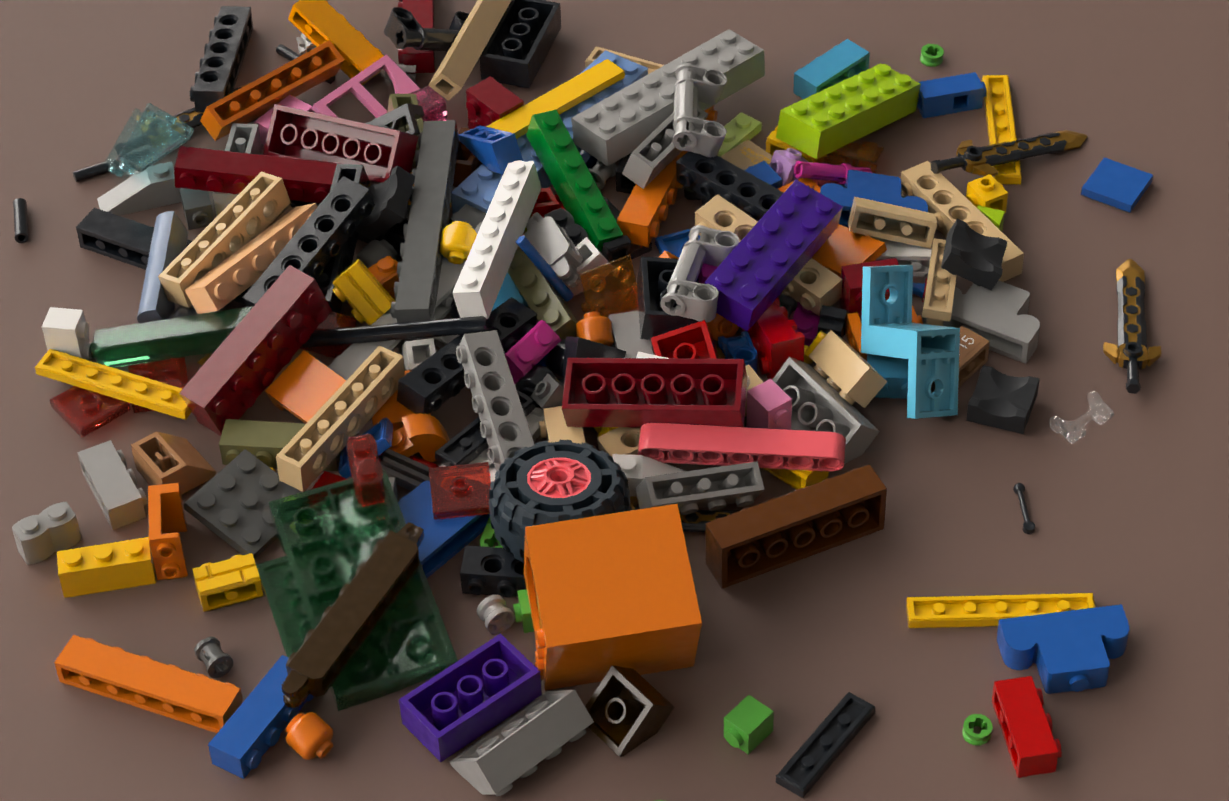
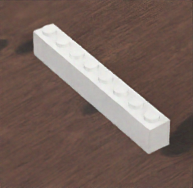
(496, 240)

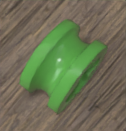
(931, 49)
(980, 721)

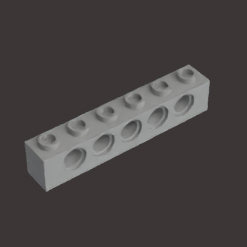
(504, 399)

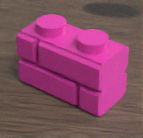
(531, 349)

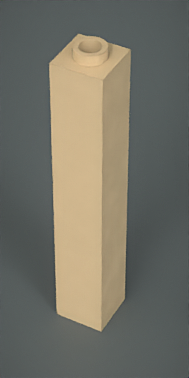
(468, 47)

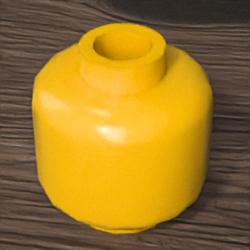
(457, 241)

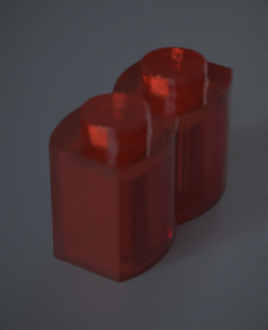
(366, 470)

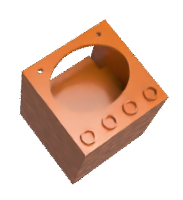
(611, 595)

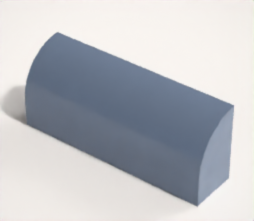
(167, 243)

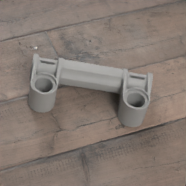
(703, 86)
(693, 298)

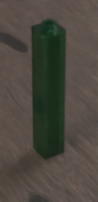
(164, 338)

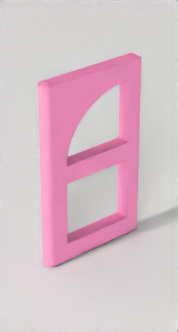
(401, 83)

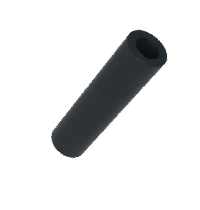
(20, 220)

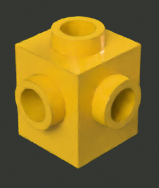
(987, 193)

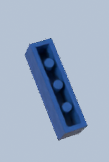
(254, 724)

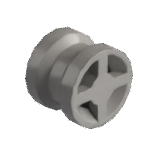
(495, 614)

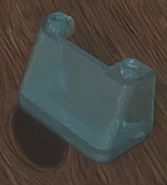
(146, 140)

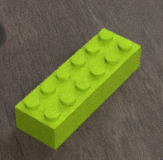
(848, 110)

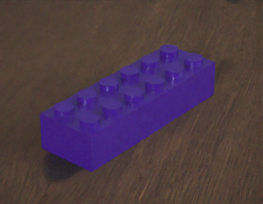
(773, 253)

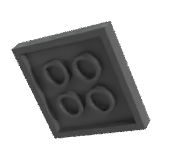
(238, 504)

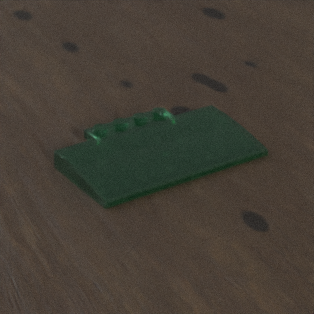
(323, 544)

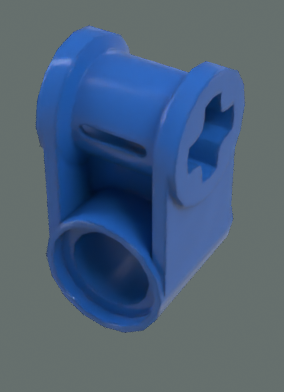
(739, 348)

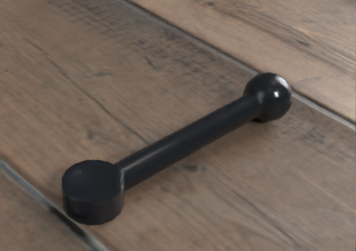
(1028, 526)

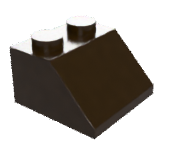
(626, 710)

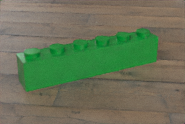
(571, 178)

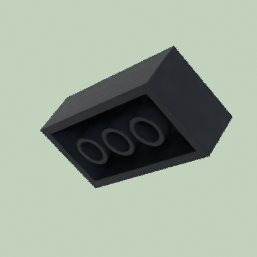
(521, 42)

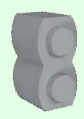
(46, 533)

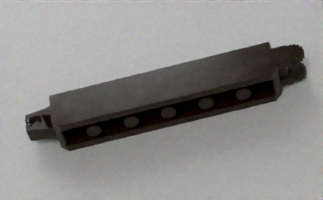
(352, 616)

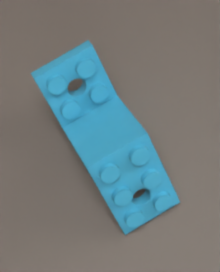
(929, 348)

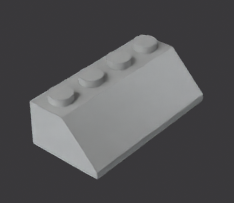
(821, 408)
(523, 742)

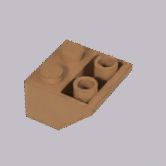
(169, 460)

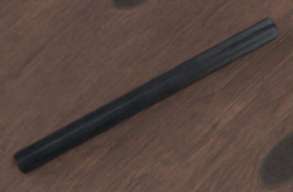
(397, 331)

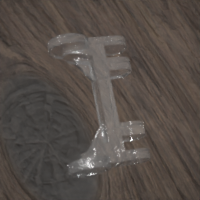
(1074, 429)

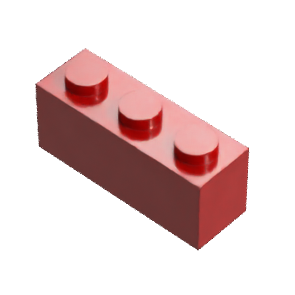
(1026, 726)

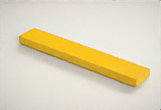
(562, 97)
(1001, 123)
(113, 383)
(988, 609)

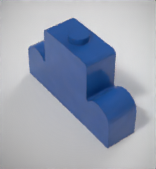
(871, 187)
(441, 536)
(1066, 646)

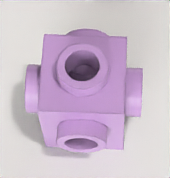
(784, 162)

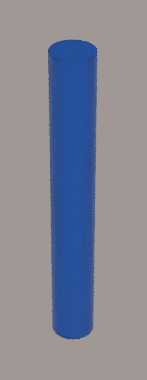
(544, 268)

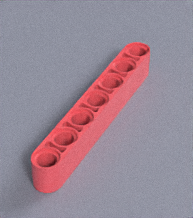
(742, 445)

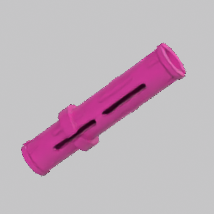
(824, 171)

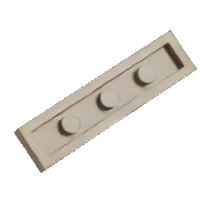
(939, 288)

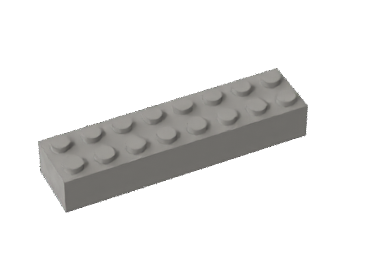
(630, 115)

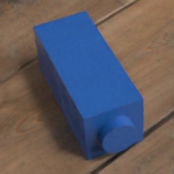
(950, 95)

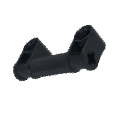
(407, 32)

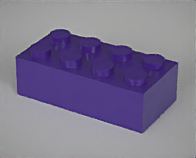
(470, 697)

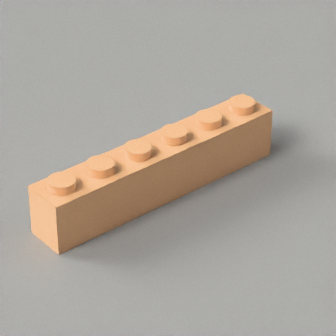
(246, 264)

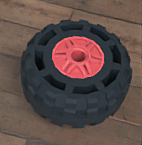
(551, 486)

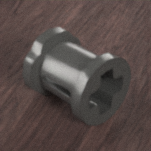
(213, 657)

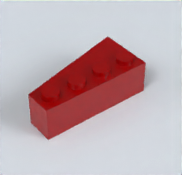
(776, 339)

